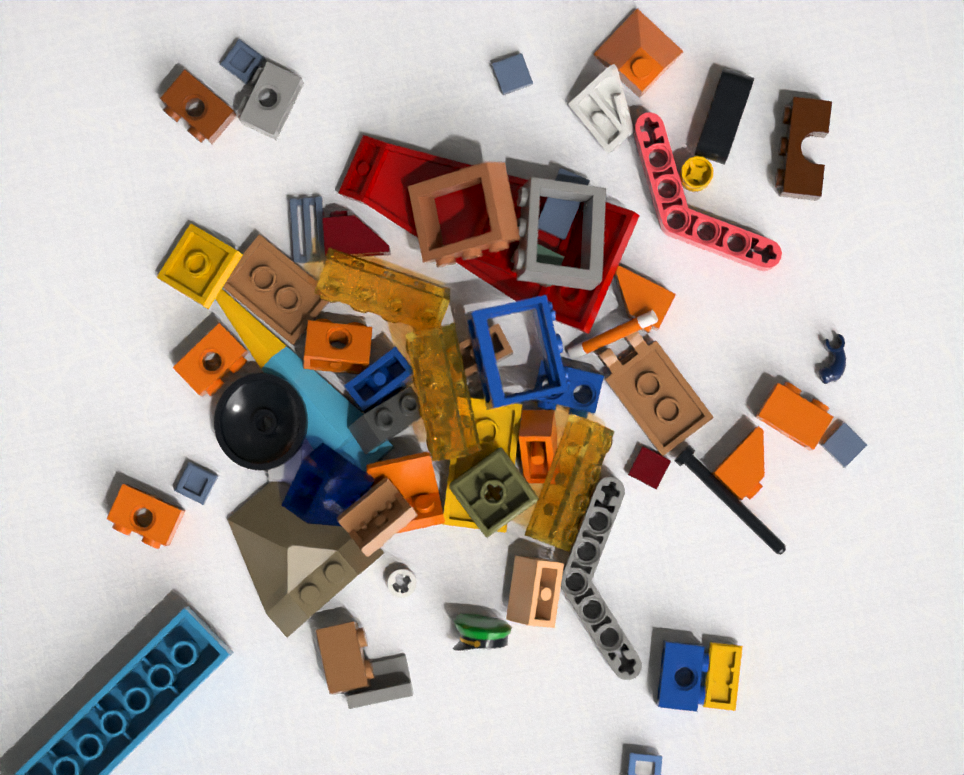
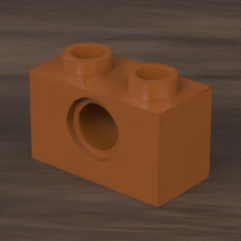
(189, 90)

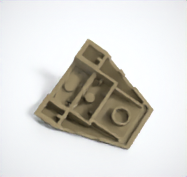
(294, 562)

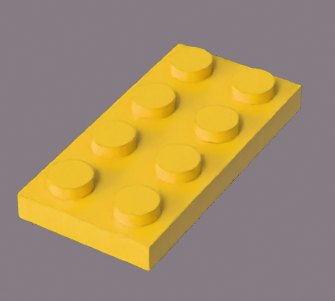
(495, 429)

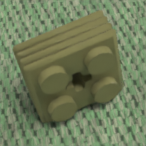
(492, 513)

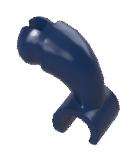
(837, 366)

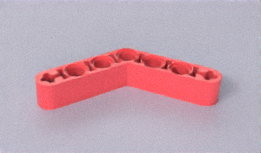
(691, 218)

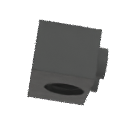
(386, 420)

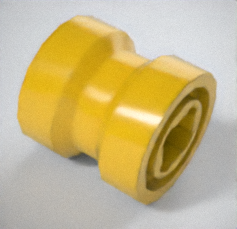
(697, 169)

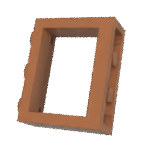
(499, 206)

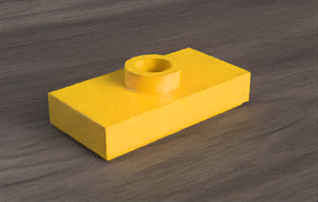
(722, 676)

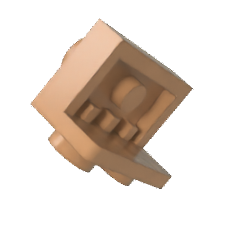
(377, 516)

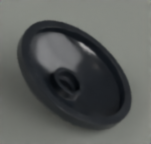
(242, 415)

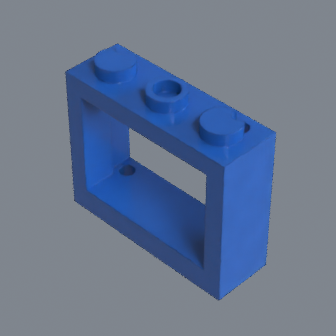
(550, 345)

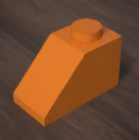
(643, 296)
(537, 443)
(744, 466)

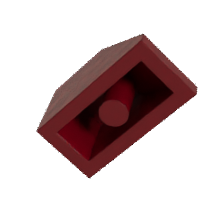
(352, 236)

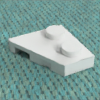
(605, 109)

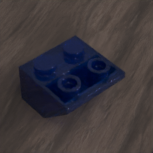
(325, 487)

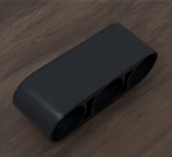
(724, 116)

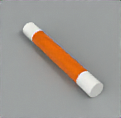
(613, 335)

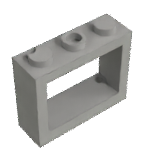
(592, 234)

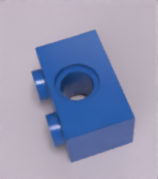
(381, 380)
(676, 656)

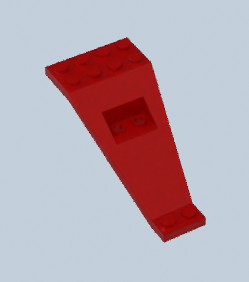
(381, 180)

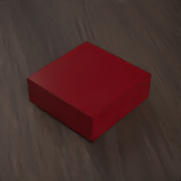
(649, 467)

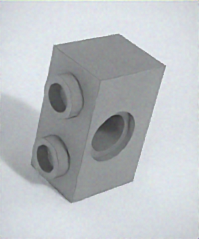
(270, 119)

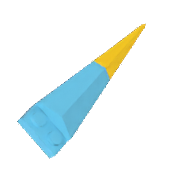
(326, 408)

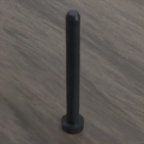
(724, 494)

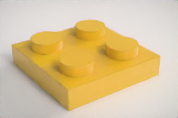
(199, 266)

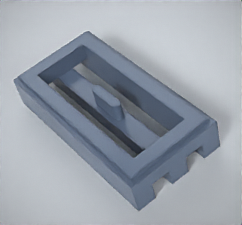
(306, 203)

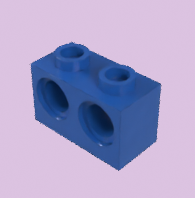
(566, 399)

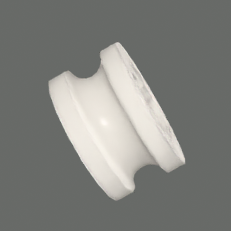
(392, 580)

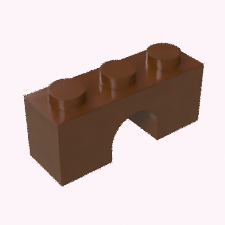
(803, 120)

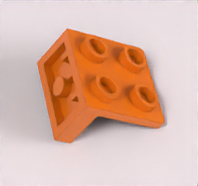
(417, 482)

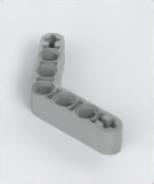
(589, 591)

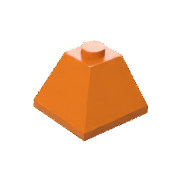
(638, 52)

